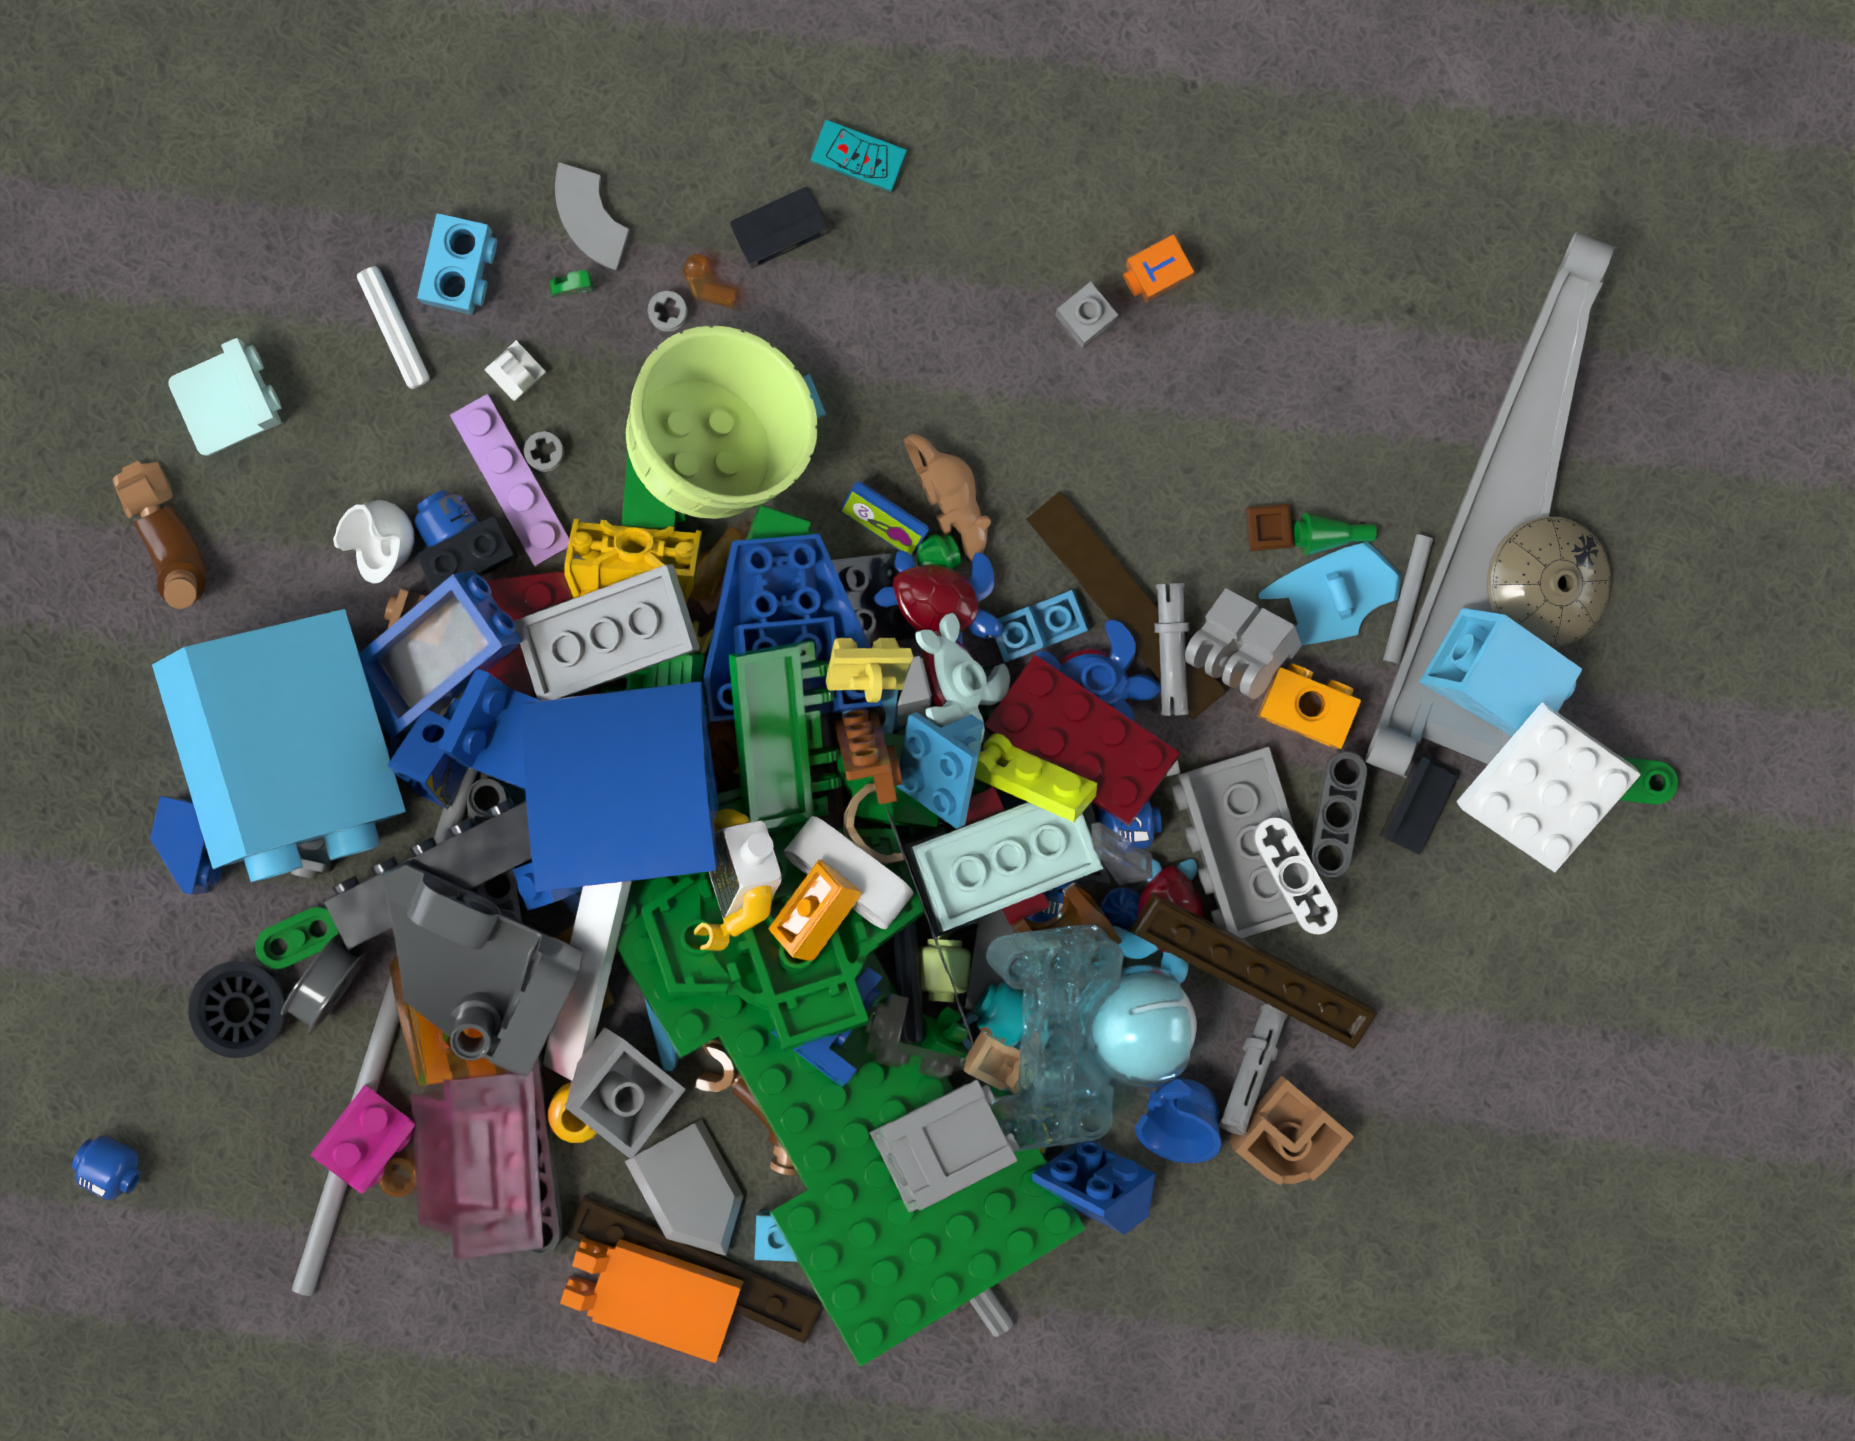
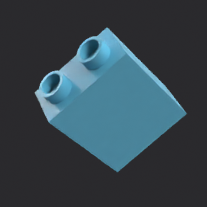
(279, 743)

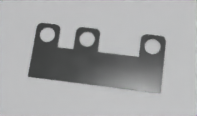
(931, 927)

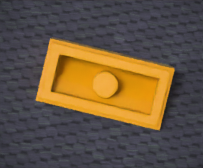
(814, 911)

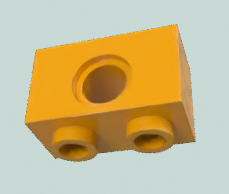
(1282, 706)

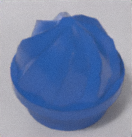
(1121, 907)

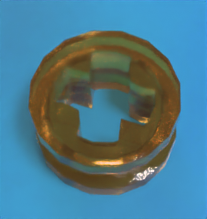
(391, 1187)

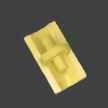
(868, 669)

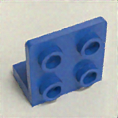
(488, 729)

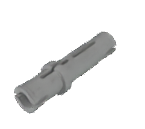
(1172, 648)
(1259, 1052)

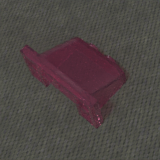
(479, 1164)

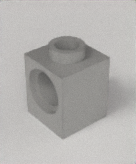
(1086, 315)

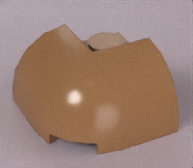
(1290, 1136)

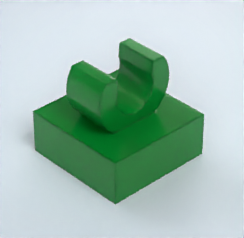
(945, 1033)

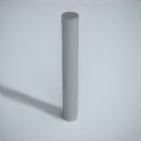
(1408, 599)

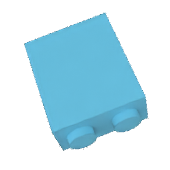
(1499, 670)

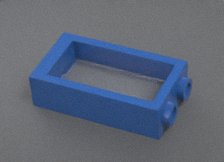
(435, 651)

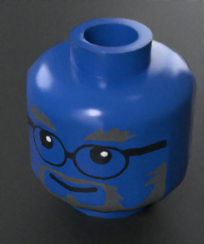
(443, 517)

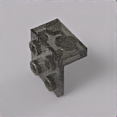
(885, 1030)

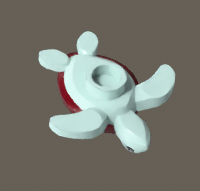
(955, 677)

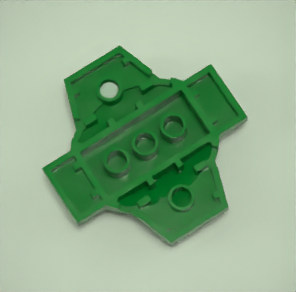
(801, 995)

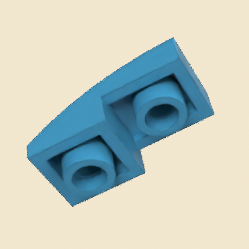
(1041, 625)

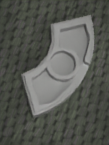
(585, 217)

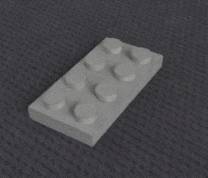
(607, 634)

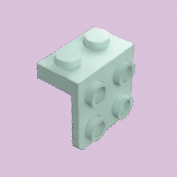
(225, 398)

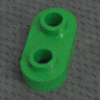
(1640, 790)
(298, 936)

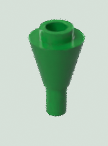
(1323, 533)

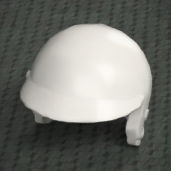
(379, 535)

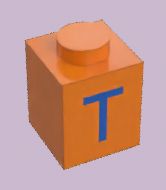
(1157, 269)

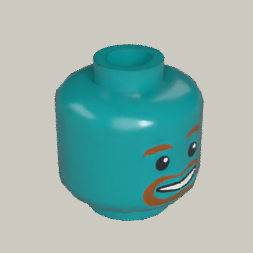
(1001, 1013)

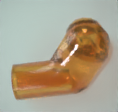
(703, 284)

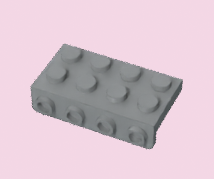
(1224, 810)

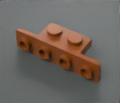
(866, 752)

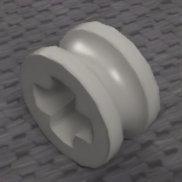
(662, 298)
(532, 446)

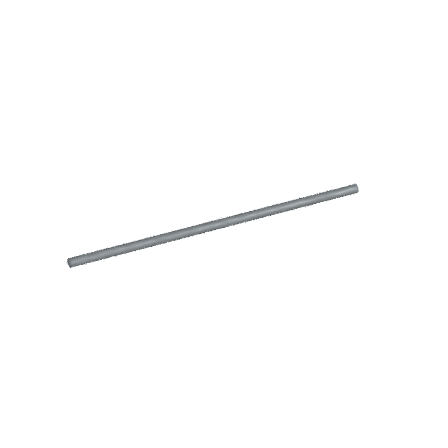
(370, 1076)

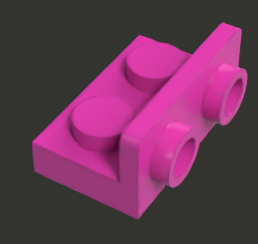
(364, 1140)

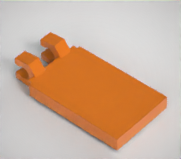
(654, 1297)

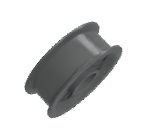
(323, 984)

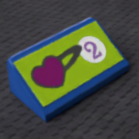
(884, 519)

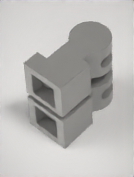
(1259, 636)

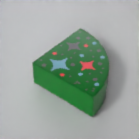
(575, 283)

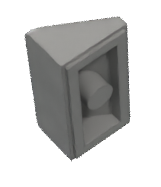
(915, 692)

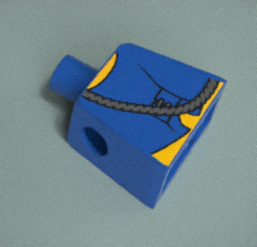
(423, 765)

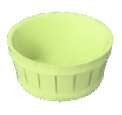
(719, 422)

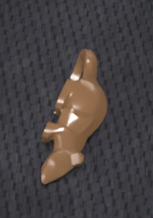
(952, 486)

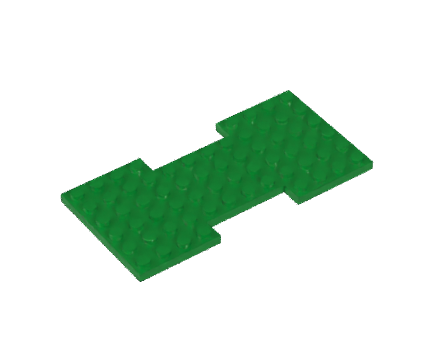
(858, 1245)

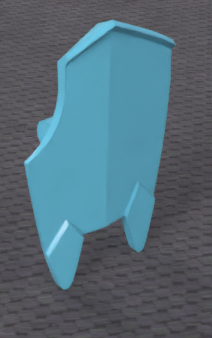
(1337, 592)

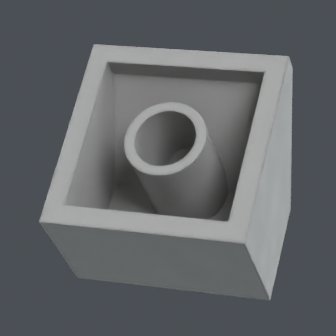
(620, 1093)

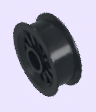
(203, 1025)

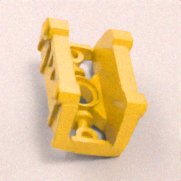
(625, 552)

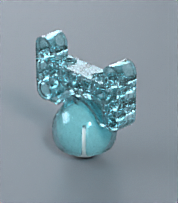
(1104, 1026)

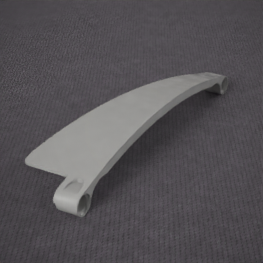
(1507, 488)

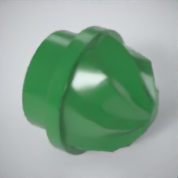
(938, 551)

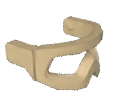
(851, 833)

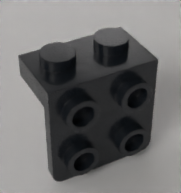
(862, 580)

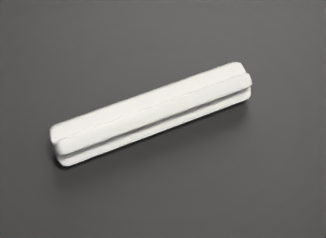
(393, 327)

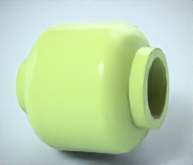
(933, 974)

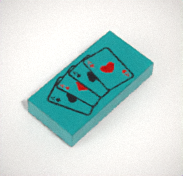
(858, 156)

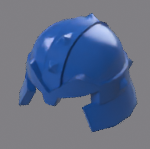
(1181, 1122)

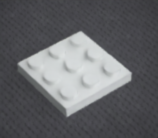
(1548, 787)

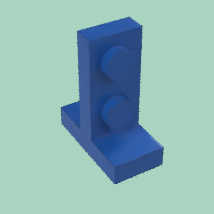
(821, 1055)

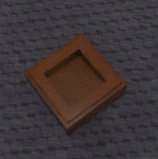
(1269, 527)

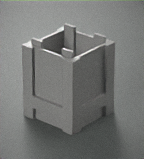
(944, 1146)

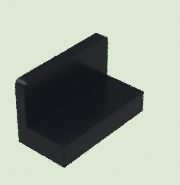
(779, 227)
(1418, 805)

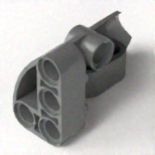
(477, 969)

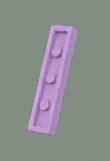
(511, 480)

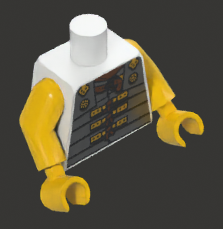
(743, 880)

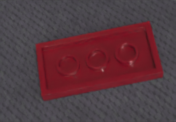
(1084, 735)

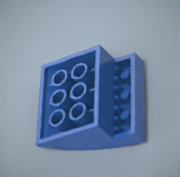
(619, 786)

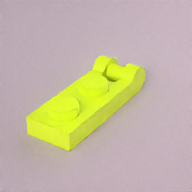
(1034, 779)

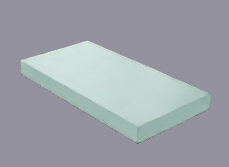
(1001, 862)

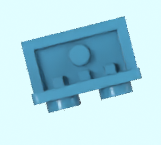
(941, 765)

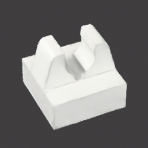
(515, 371)

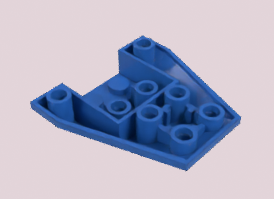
(774, 597)

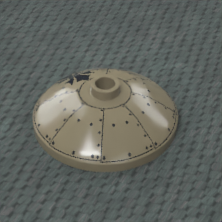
(1527, 572)

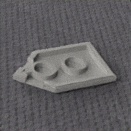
(689, 1189)

